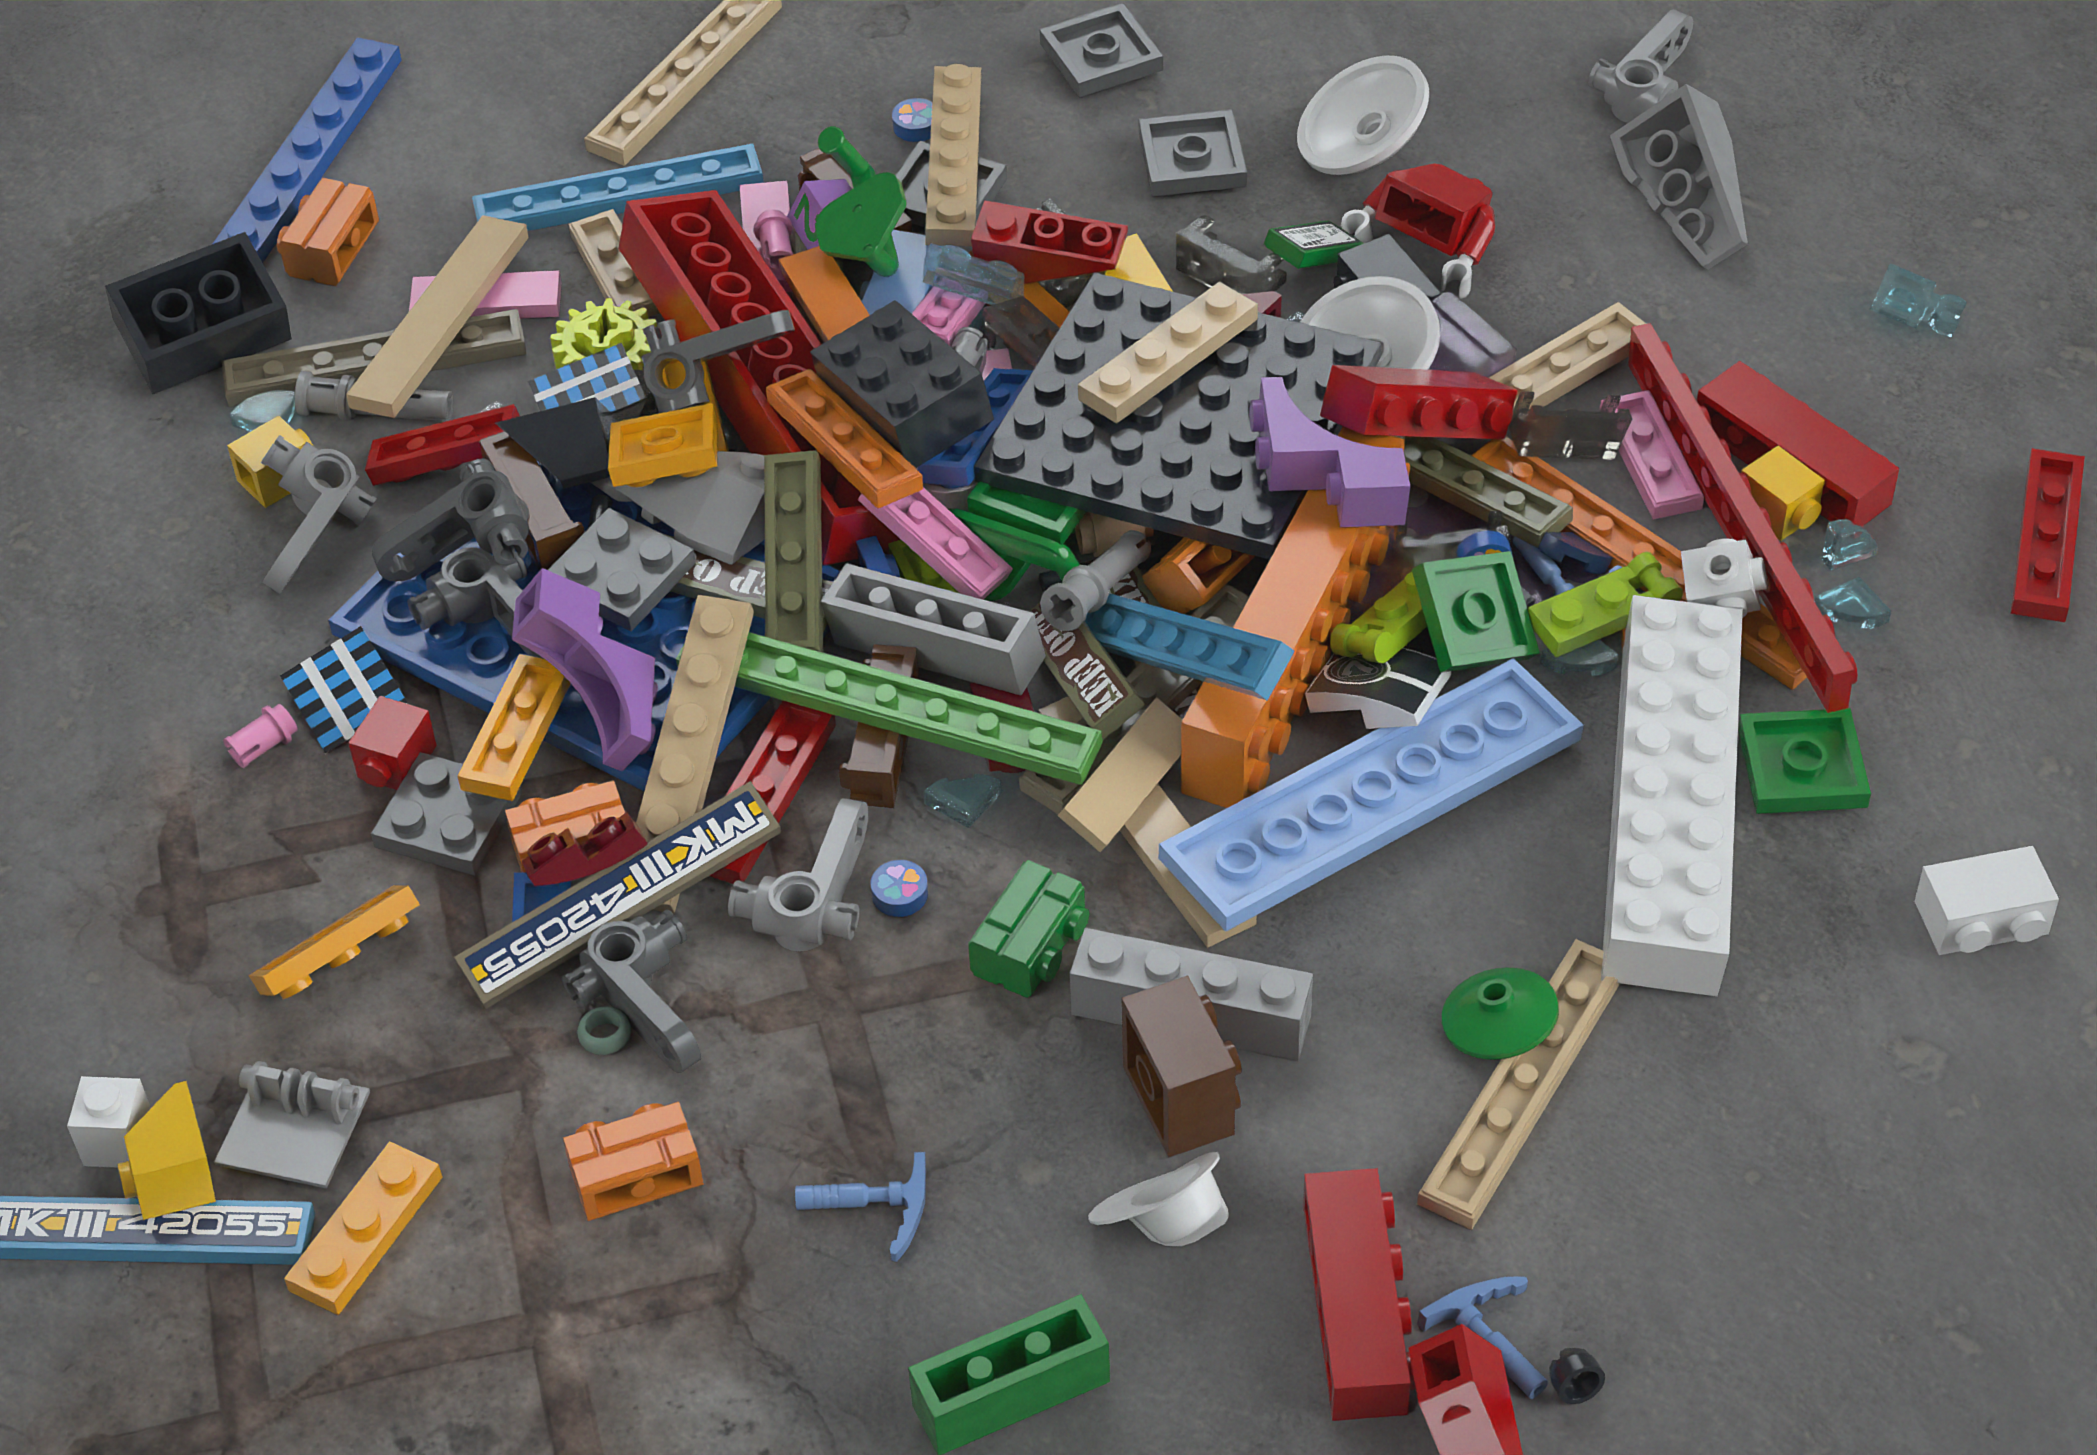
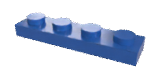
(956, 464)

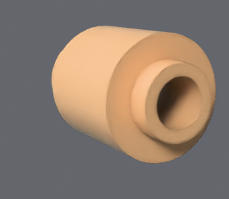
(1098, 533)

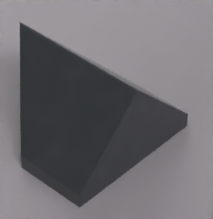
(567, 440)

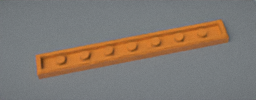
(1625, 539)

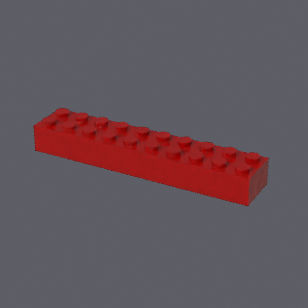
(713, 277)

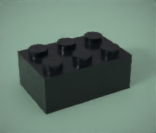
(198, 312)
(905, 382)

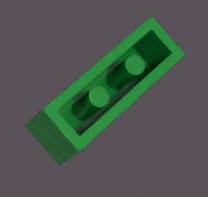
(1009, 1374)

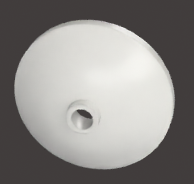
(1363, 115)
(1383, 312)

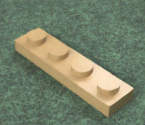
(1167, 352)
(1572, 356)

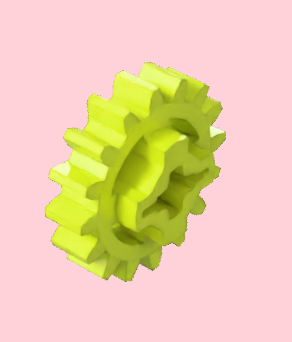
(599, 330)

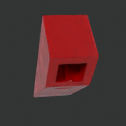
(1046, 242)
(1465, 1394)

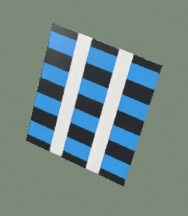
(601, 375)
(340, 687)

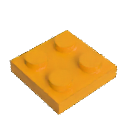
(663, 446)

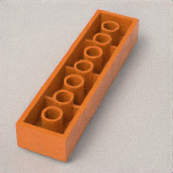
(1296, 601)

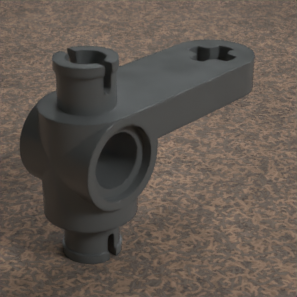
(700, 349)
(478, 508)
(471, 591)
(621, 968)

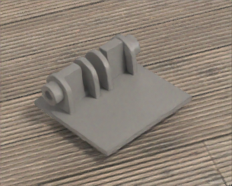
(291, 1124)

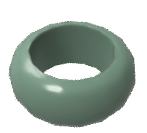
(600, 1016)

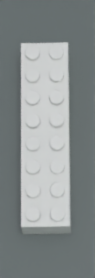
(1674, 797)

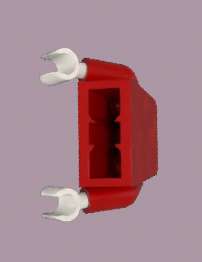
(1435, 209)

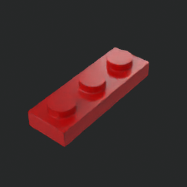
(433, 446)

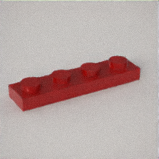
(2048, 535)
(779, 768)

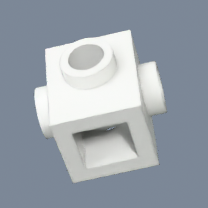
(1724, 575)

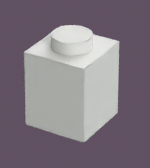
(103, 1116)

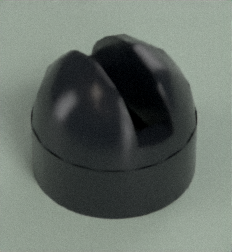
(1566, 1380)

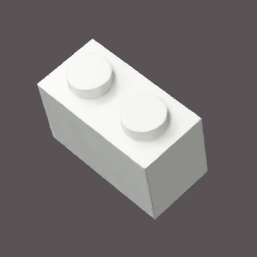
(1986, 900)

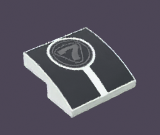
(1386, 692)

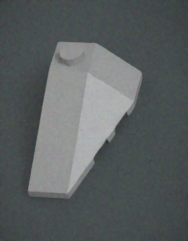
(1687, 172)
(711, 512)

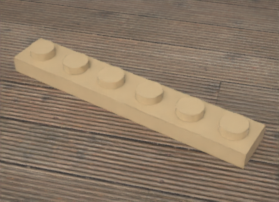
(953, 155)
(695, 717)

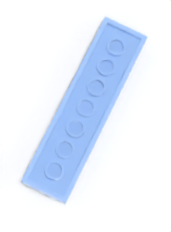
(1368, 794)

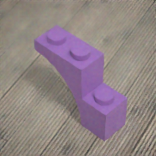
(1360, 479)
(614, 680)

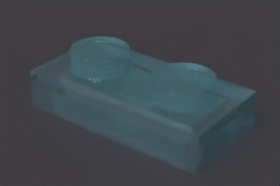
(972, 277)

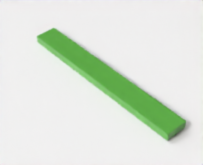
(918, 709)

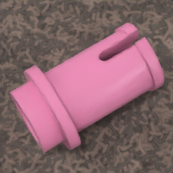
(773, 232)
(261, 735)

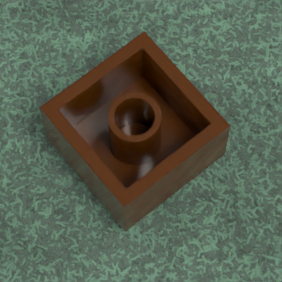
(1180, 1065)

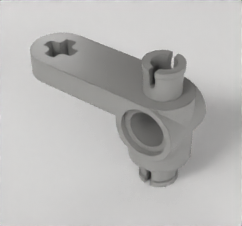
(1639, 78)
(319, 503)
(805, 905)

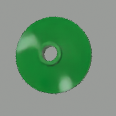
(1500, 1013)

